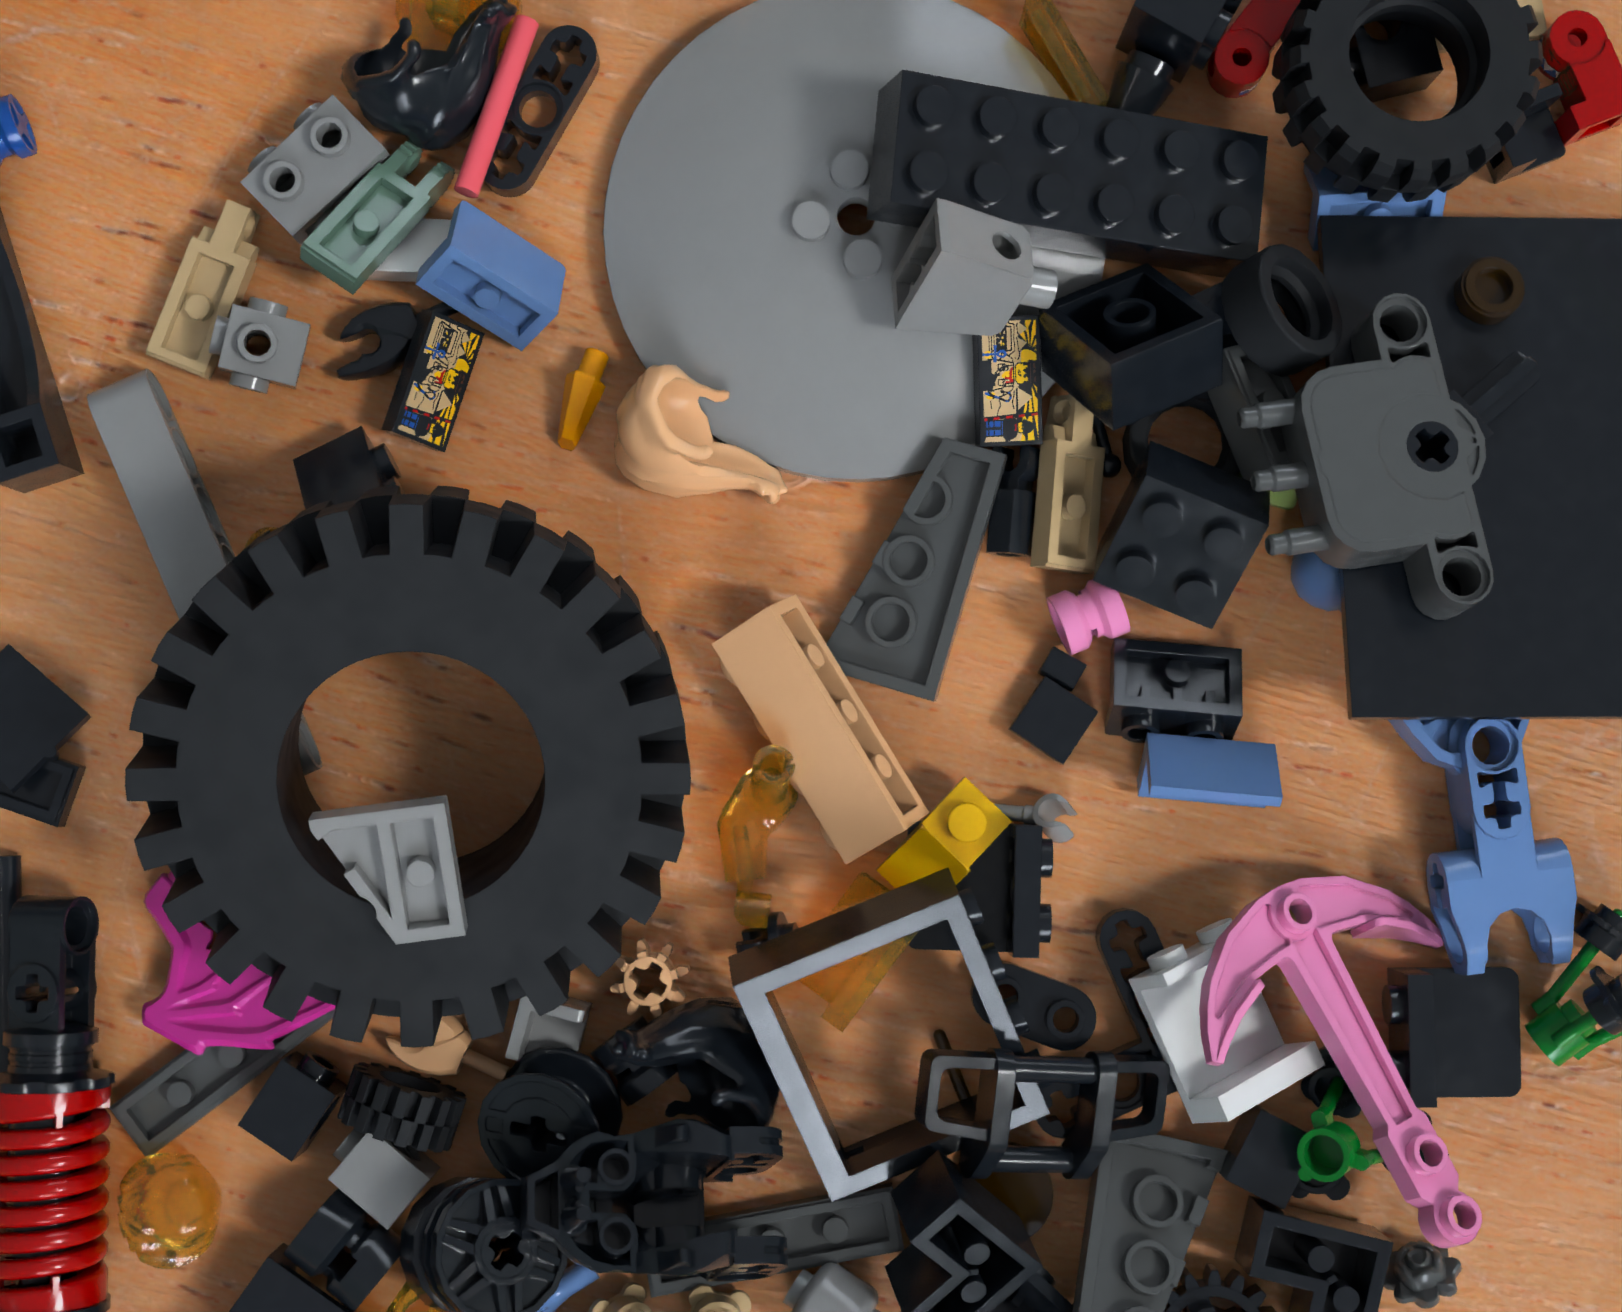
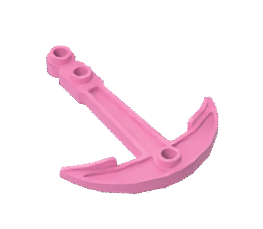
(1309, 960)

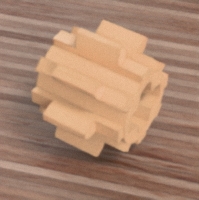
(632, 980)

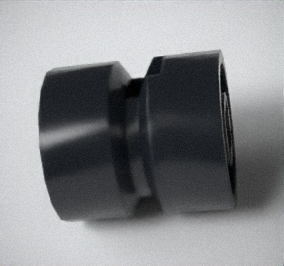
(322, 1244)

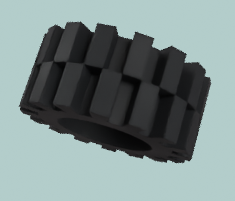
(402, 1107)

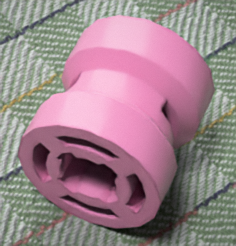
(1092, 612)

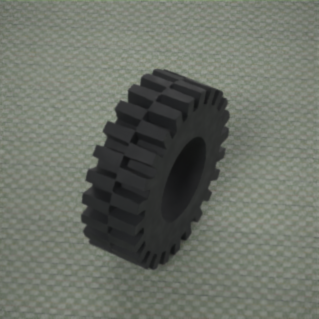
(446, 583)

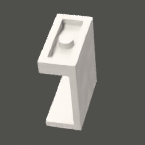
(1257, 1058)

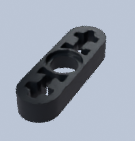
(575, 79)

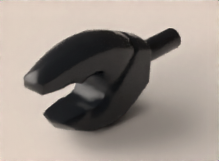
(395, 327)

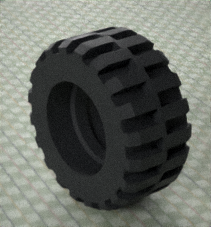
(1395, 154)

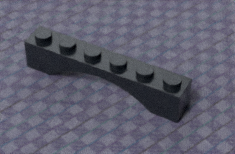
(34, 428)

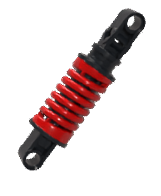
(53, 1114)

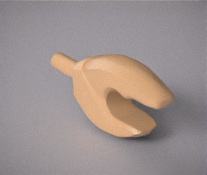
(448, 1054)

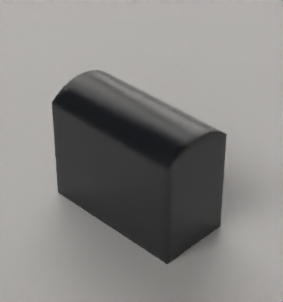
(1062, 668)

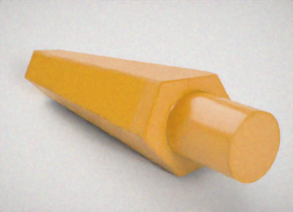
(581, 396)

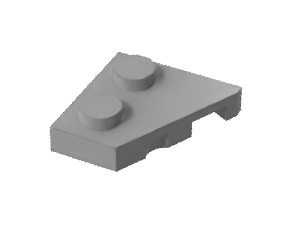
(402, 863)

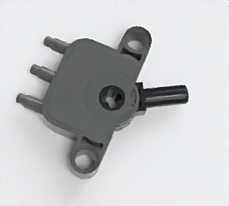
(1356, 463)

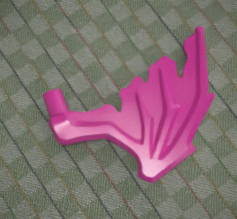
(203, 1008)

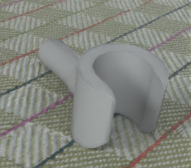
(1043, 814)

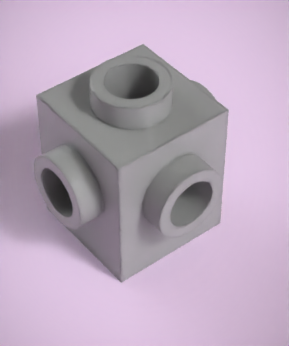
(277, 366)

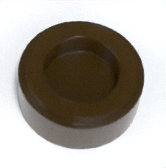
(1489, 290)

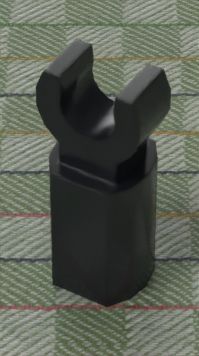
(1014, 506)

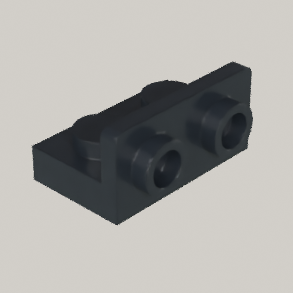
(1173, 690)

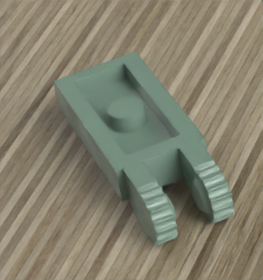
(374, 218)

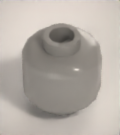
(831, 1290)

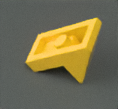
(947, 837)

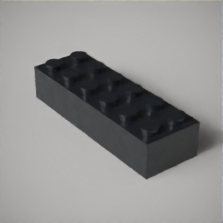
(1069, 173)

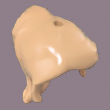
(669, 445)

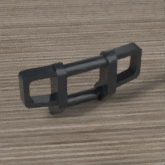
(986, 1138)

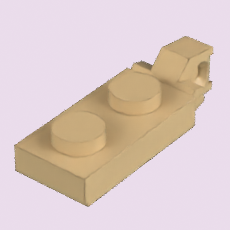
(206, 285)
(1068, 490)

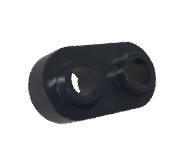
(1039, 1000)

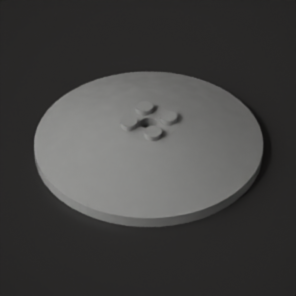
(735, 247)

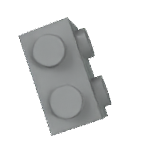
(313, 167)

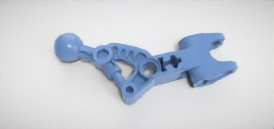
(1496, 856)

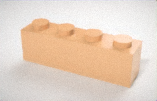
(814, 713)

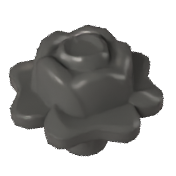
(1422, 1274)

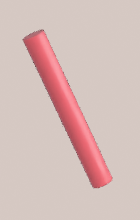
(496, 106)

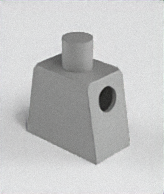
(967, 274)

